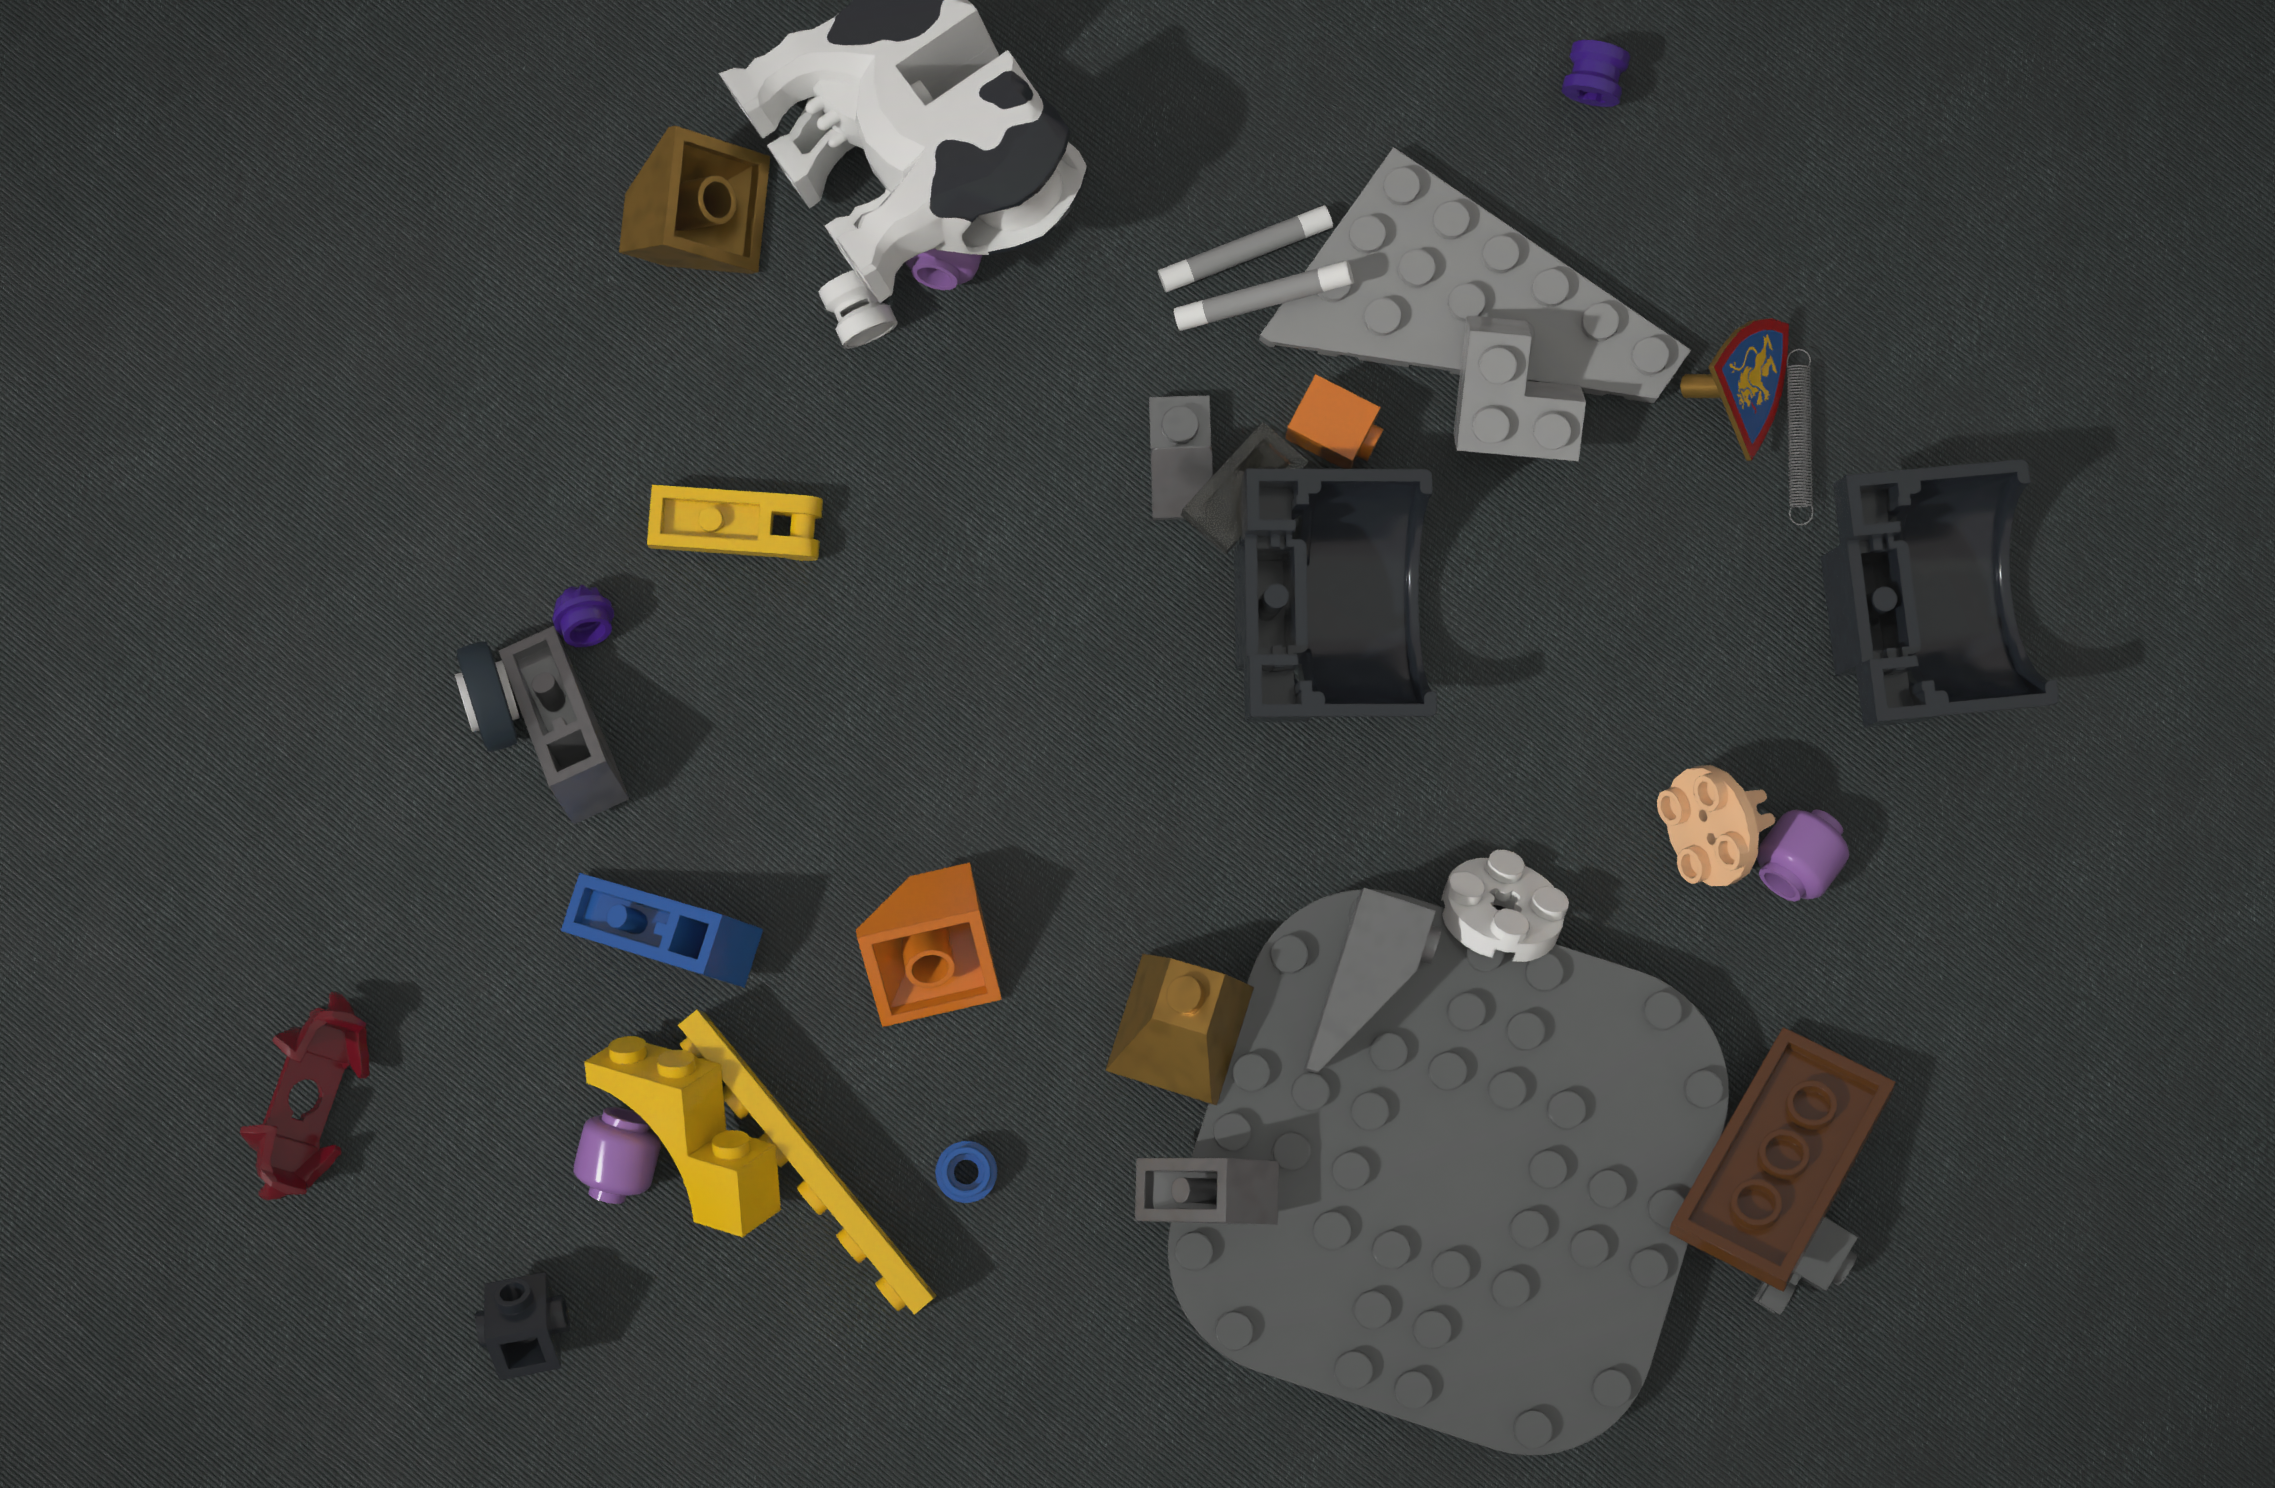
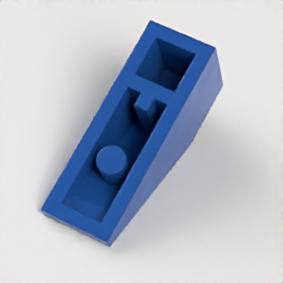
(662, 929)

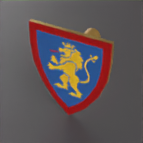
(1747, 378)

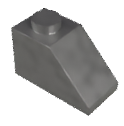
(1207, 1190)

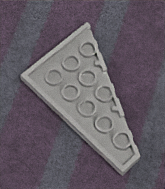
(1435, 257)

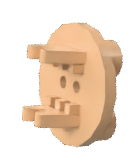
(1712, 825)

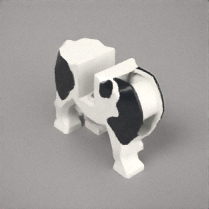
(942, 119)

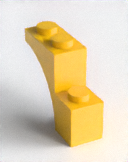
(682, 1099)

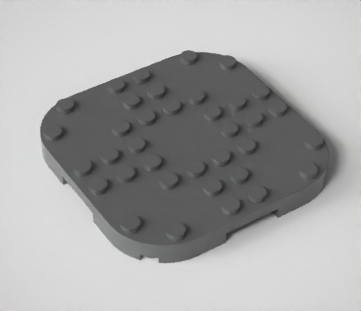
(1459, 1186)

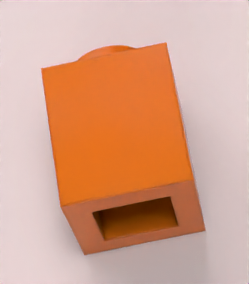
(1335, 424)

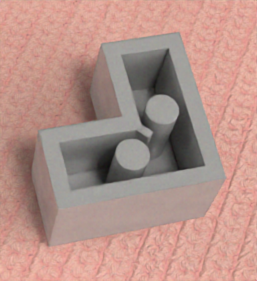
(1501, 408)

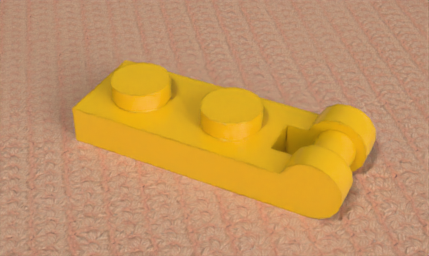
(732, 522)

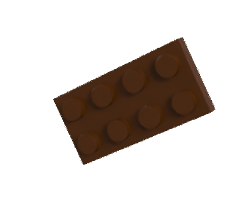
(1782, 1159)

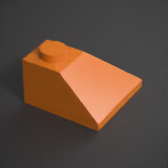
(929, 948)

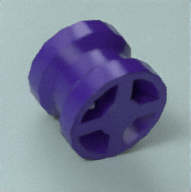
(1595, 73)

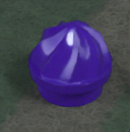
(583, 616)

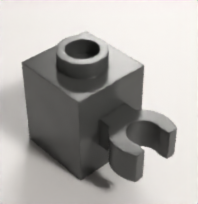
(1824, 1262)

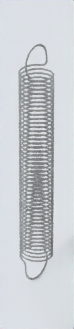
(1804, 439)

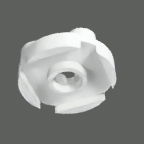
(1531, 903)

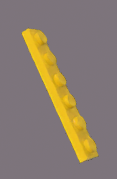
(821, 1184)

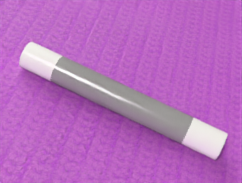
(1245, 248)
(1263, 295)

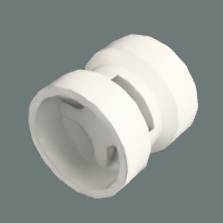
(857, 310)

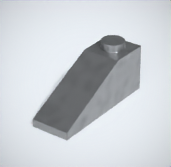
(563, 726)
(1376, 960)

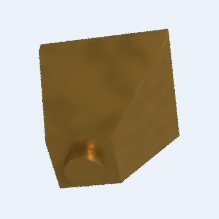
(697, 205)
(1180, 1027)

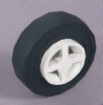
(487, 696)

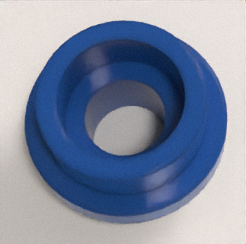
(946, 1171)

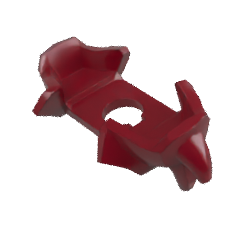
(318, 1051)

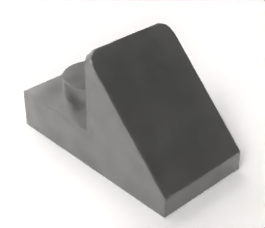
(1178, 452)

